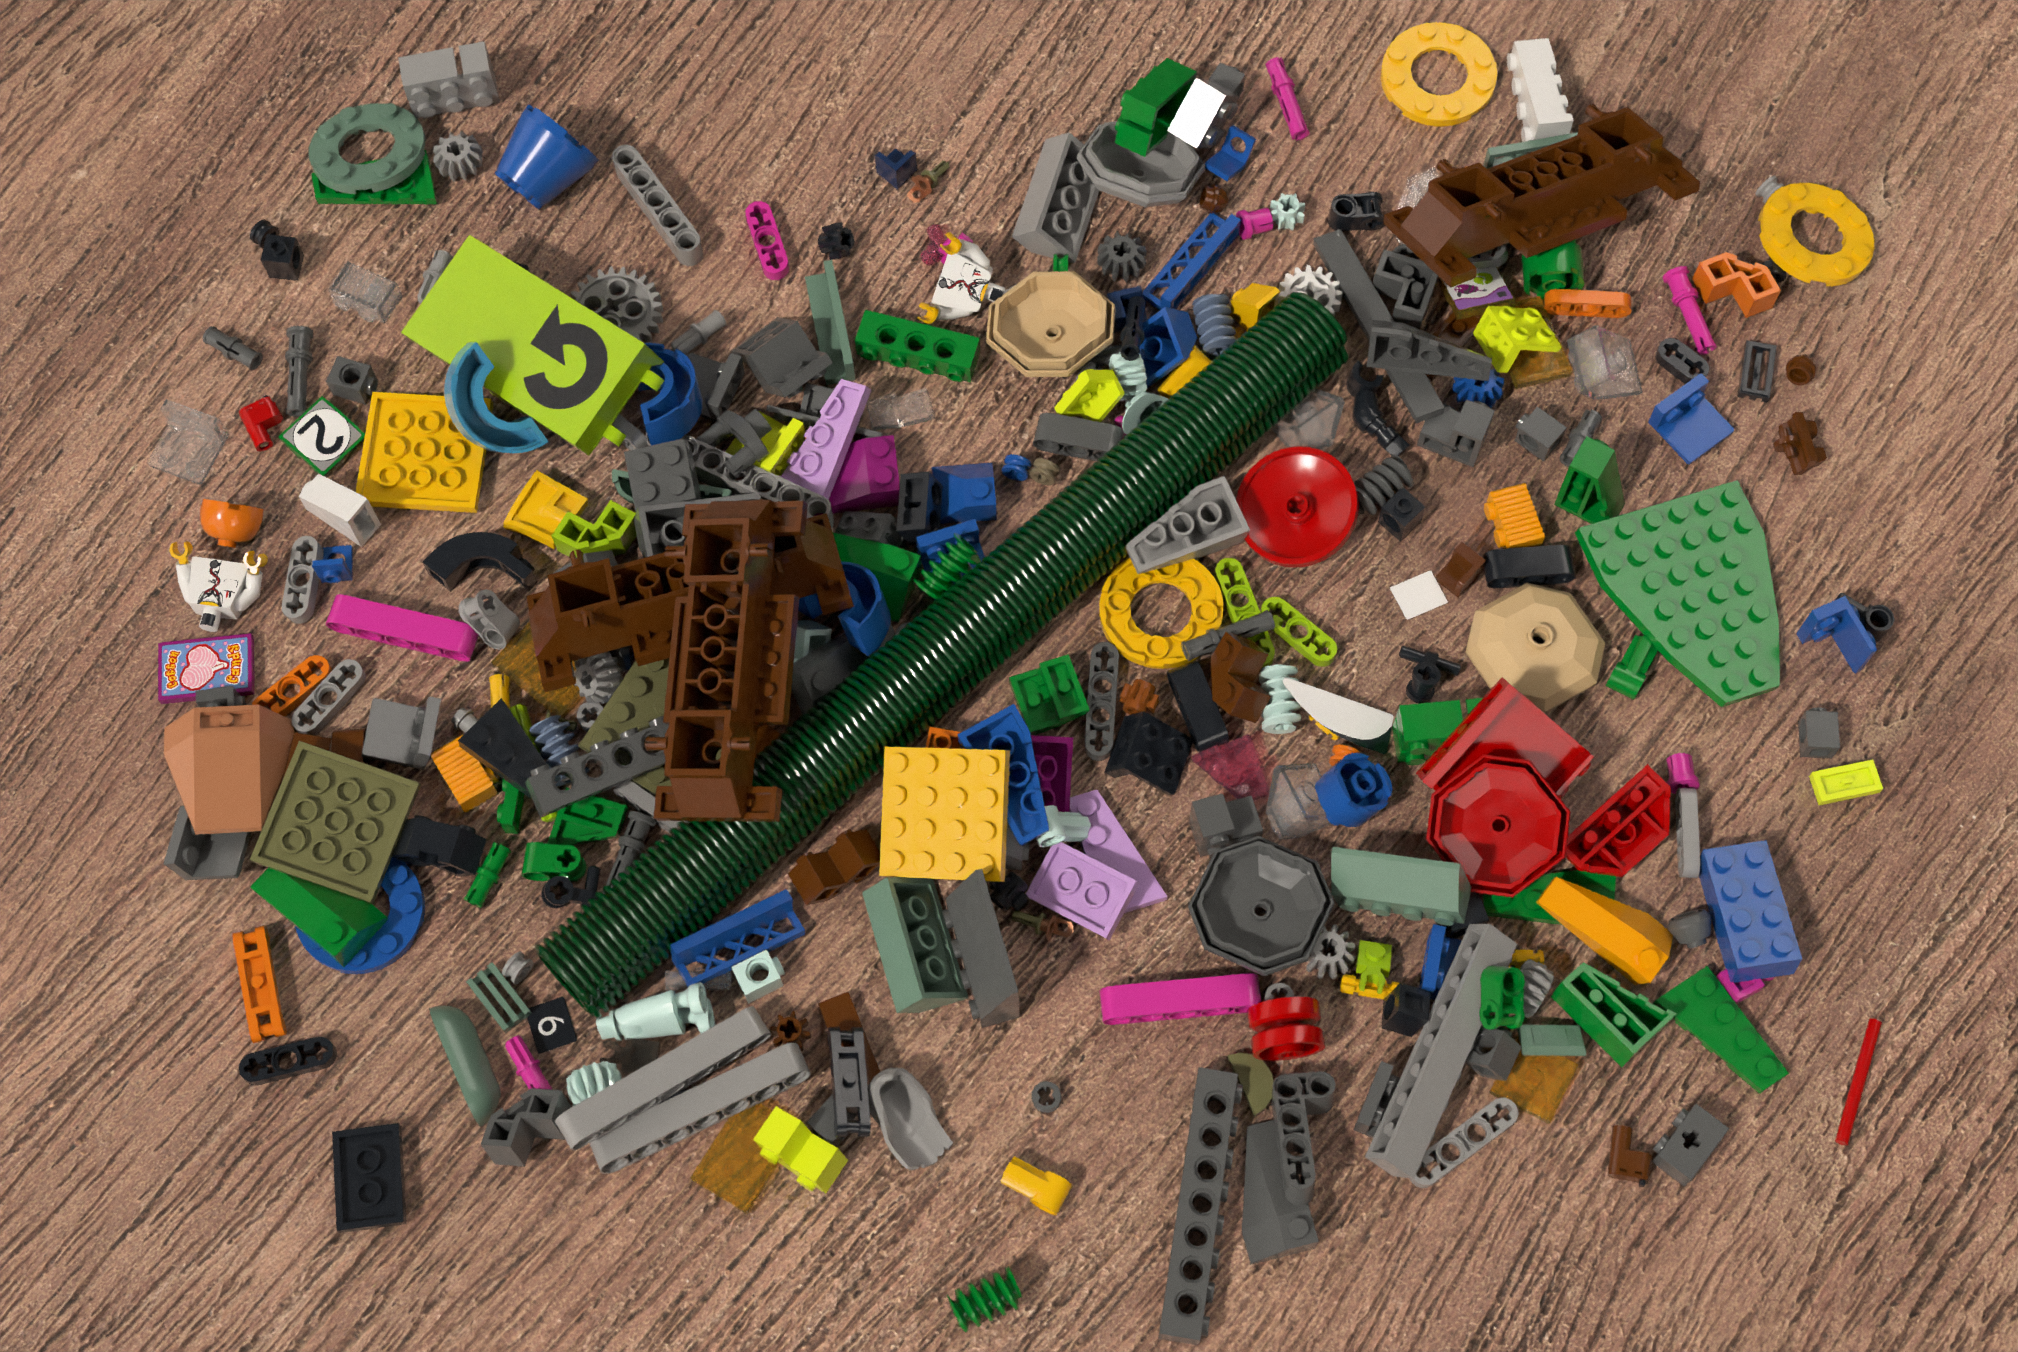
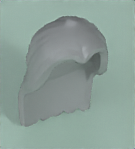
(907, 1118)

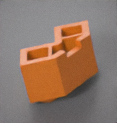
(1748, 283)

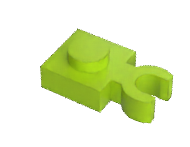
(1373, 963)

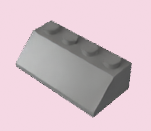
(1057, 201)

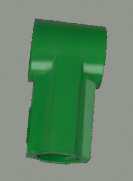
(1631, 671)

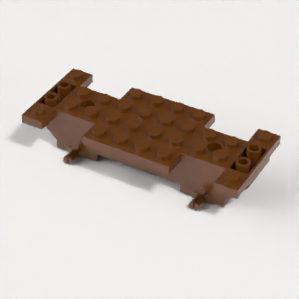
(1540, 195)
(633, 603)
(727, 661)

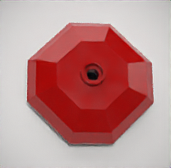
(1506, 790)

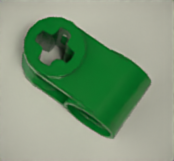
(548, 860)
(1504, 994)

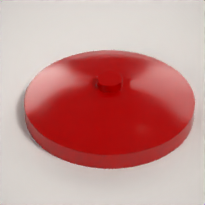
(1298, 506)

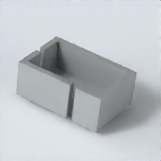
(437, 88)

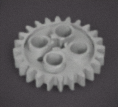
(617, 309)

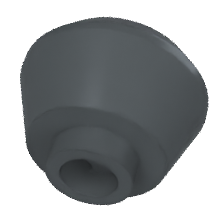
(1691, 927)

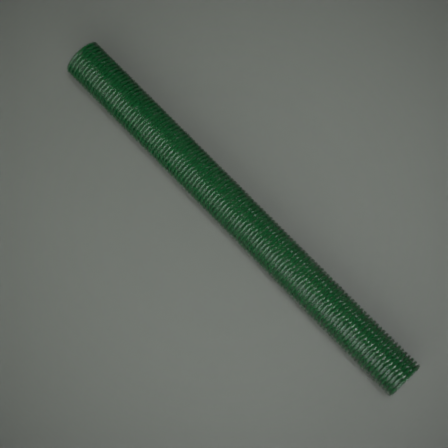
(948, 650)

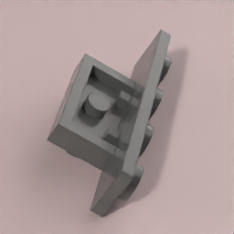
(812, 402)

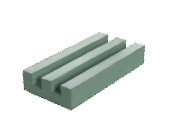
(483, 976)

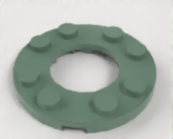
(379, 175)

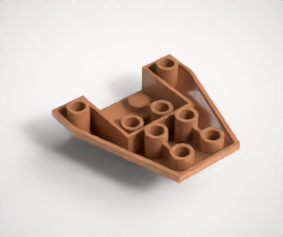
(228, 765)

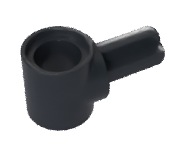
(1877, 612)

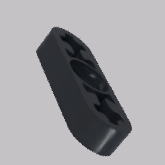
(262, 1058)

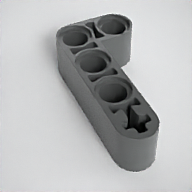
(1297, 1138)

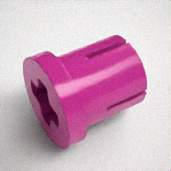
(1254, 222)
(1681, 772)

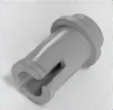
(464, 719)

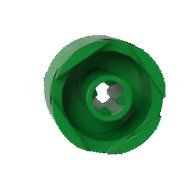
(1554, 269)

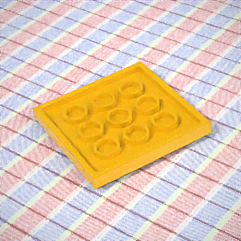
(418, 456)
(944, 813)

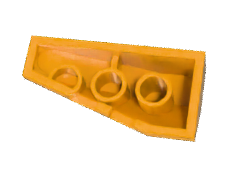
(1616, 932)

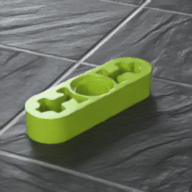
(1321, 638)

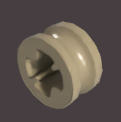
(1044, 471)

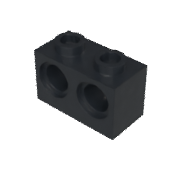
(919, 505)

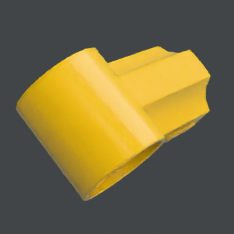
(1184, 372)
(1043, 1188)

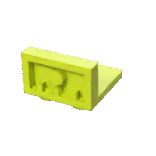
(1510, 329)
(779, 442)

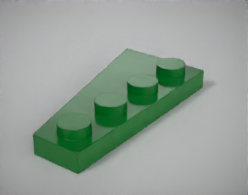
(415, 189)
(1524, 905)
(1722, 1027)

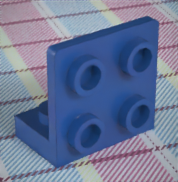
(1690, 421)
(935, 541)
(1843, 623)
(1437, 959)

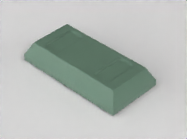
(1551, 1040)

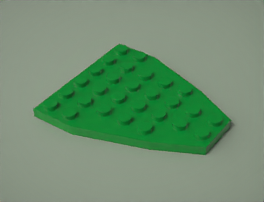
(1696, 586)

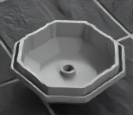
(1148, 181)

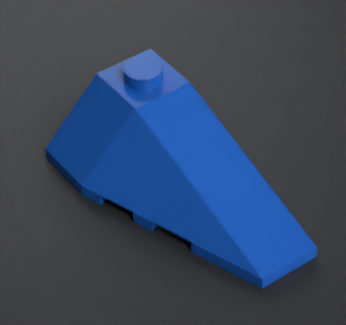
(1025, 800)

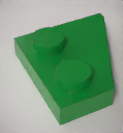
(588, 822)

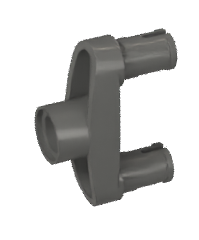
(746, 430)

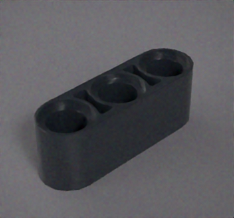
(1529, 565)
(1197, 706)

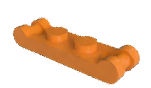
(258, 984)

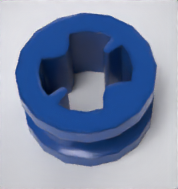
(1016, 467)

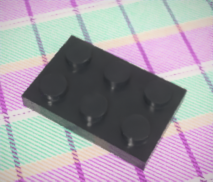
(369, 1178)

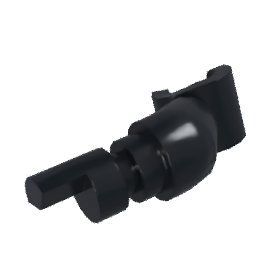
(1367, 413)

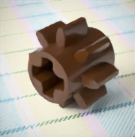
(784, 1027)

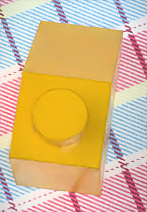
(1253, 303)

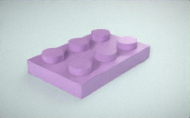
(1082, 889)

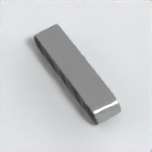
(660, 216)

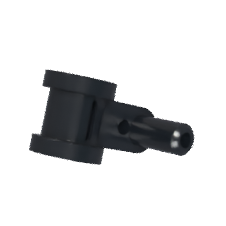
(1426, 673)
(572, 894)

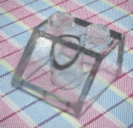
(1603, 364)

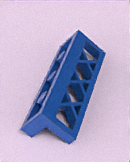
(1195, 267)
(732, 929)

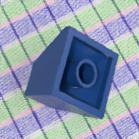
(1166, 342)
(967, 492)

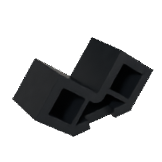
(441, 845)

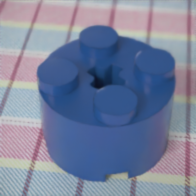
(1353, 790)

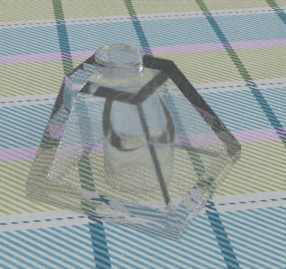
(1312, 421)
(1294, 802)

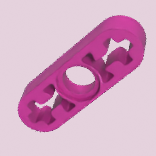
(765, 251)

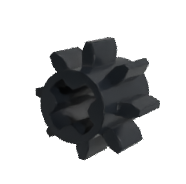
(836, 241)
(1009, 892)

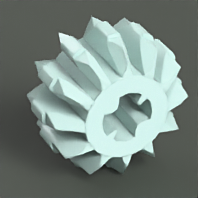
(1129, 374)
(591, 1080)

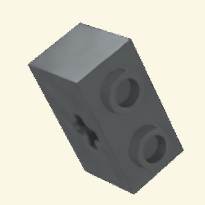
(1705, 1135)

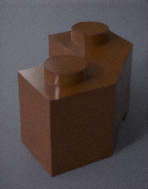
(1233, 676)
(822, 874)

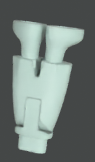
(659, 1015)

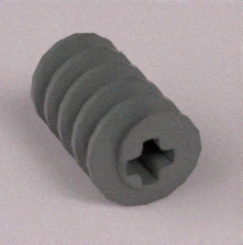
(1381, 483)

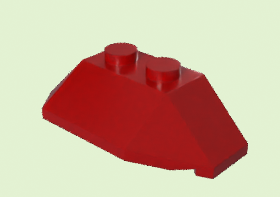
(1623, 827)

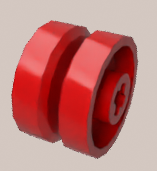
(1286, 1028)

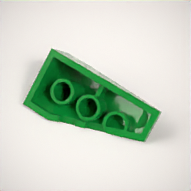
(890, 565)

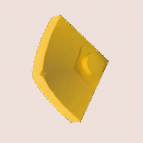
(542, 508)

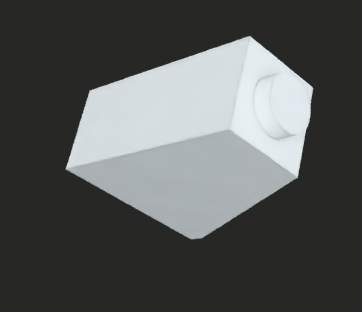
(340, 508)

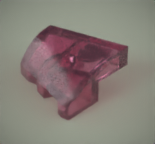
(1236, 768)

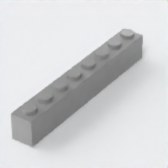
(1438, 1055)

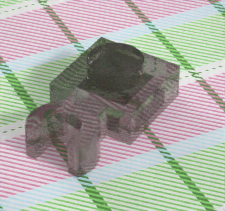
(634, 1055)

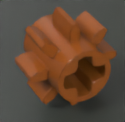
(1139, 697)

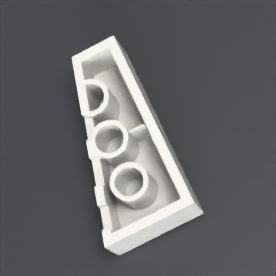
(1538, 90)

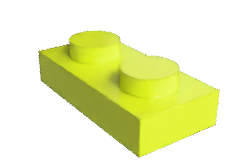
(1846, 782)

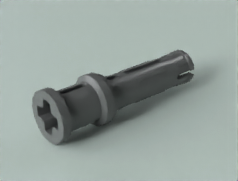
(298, 358)
(631, 843)

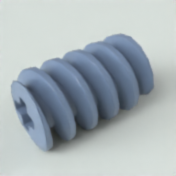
(1213, 324)
(554, 743)

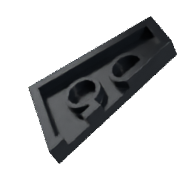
(503, 746)

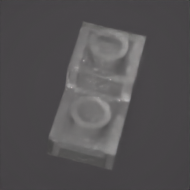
(900, 411)

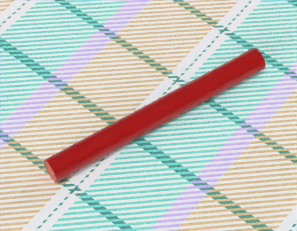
(1858, 1082)

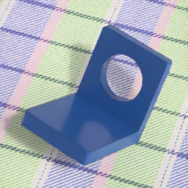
(1229, 161)
(335, 569)

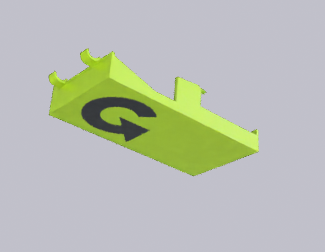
(545, 347)

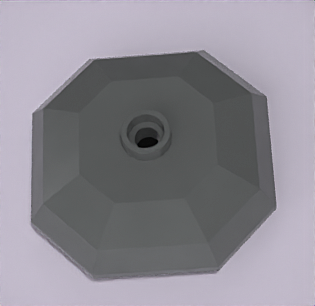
(1267, 877)

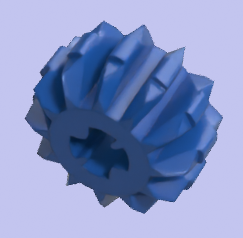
(1487, 393)

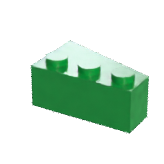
(1592, 483)
(1610, 1013)

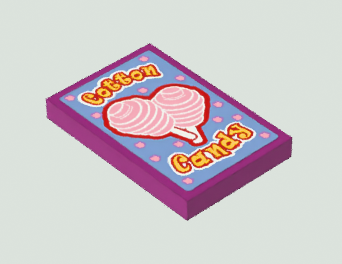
(203, 665)

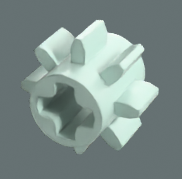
(1287, 211)

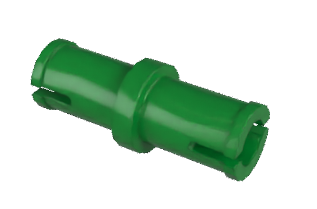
(487, 875)

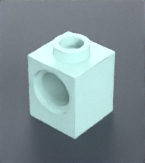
(756, 989)

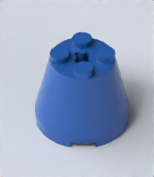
(542, 158)

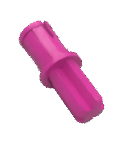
(526, 1065)

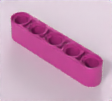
(402, 628)
(1179, 999)

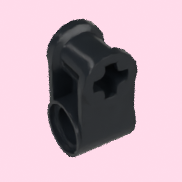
(1358, 211)

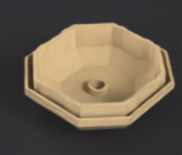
(1049, 306)
(1545, 672)

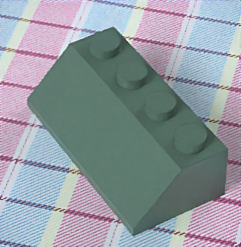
(1399, 885)
(914, 944)

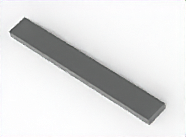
(1368, 306)

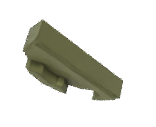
(1255, 1078)

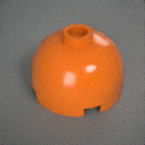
(230, 521)

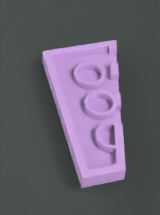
(827, 442)
(1112, 847)

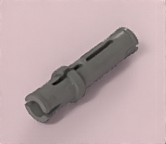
(1244, 628)

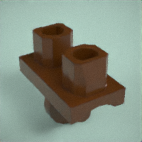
(1797, 443)

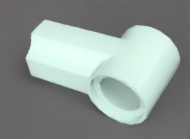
(1064, 827)

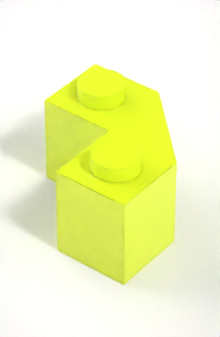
(800, 1151)

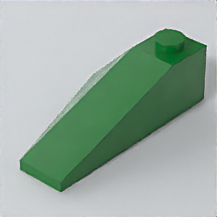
(327, 917)

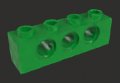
(909, 334)

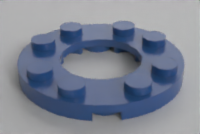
(395, 936)

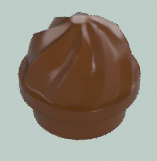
(1213, 199)
(1800, 369)

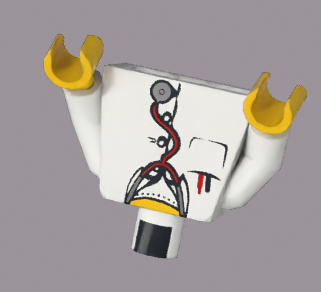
(961, 283)
(218, 586)

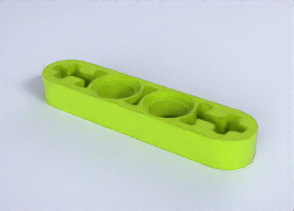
(1250, 609)

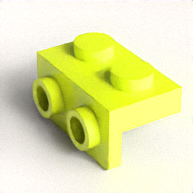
(1091, 395)

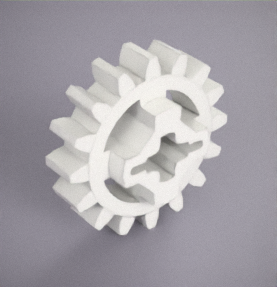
(1314, 285)

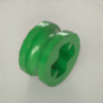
(1060, 263)

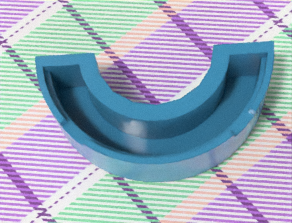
(470, 414)

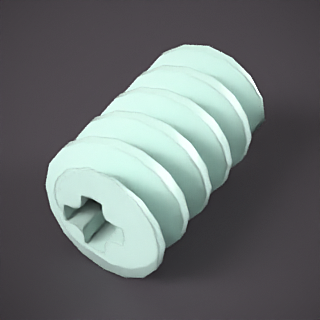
(1278, 711)

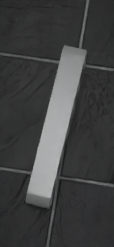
(754, 479)
(662, 1078)
(701, 1107)

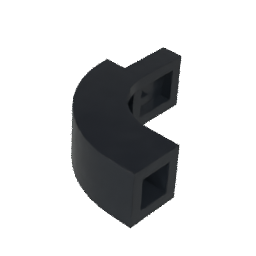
(476, 551)

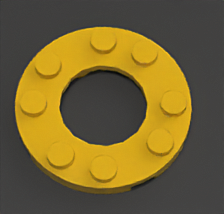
(1431, 108)
(1796, 259)
(1155, 650)

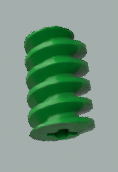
(950, 567)
(985, 1300)

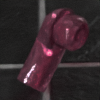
(931, 253)

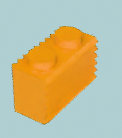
(1514, 518)
(464, 775)

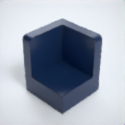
(896, 167)
(1120, 299)

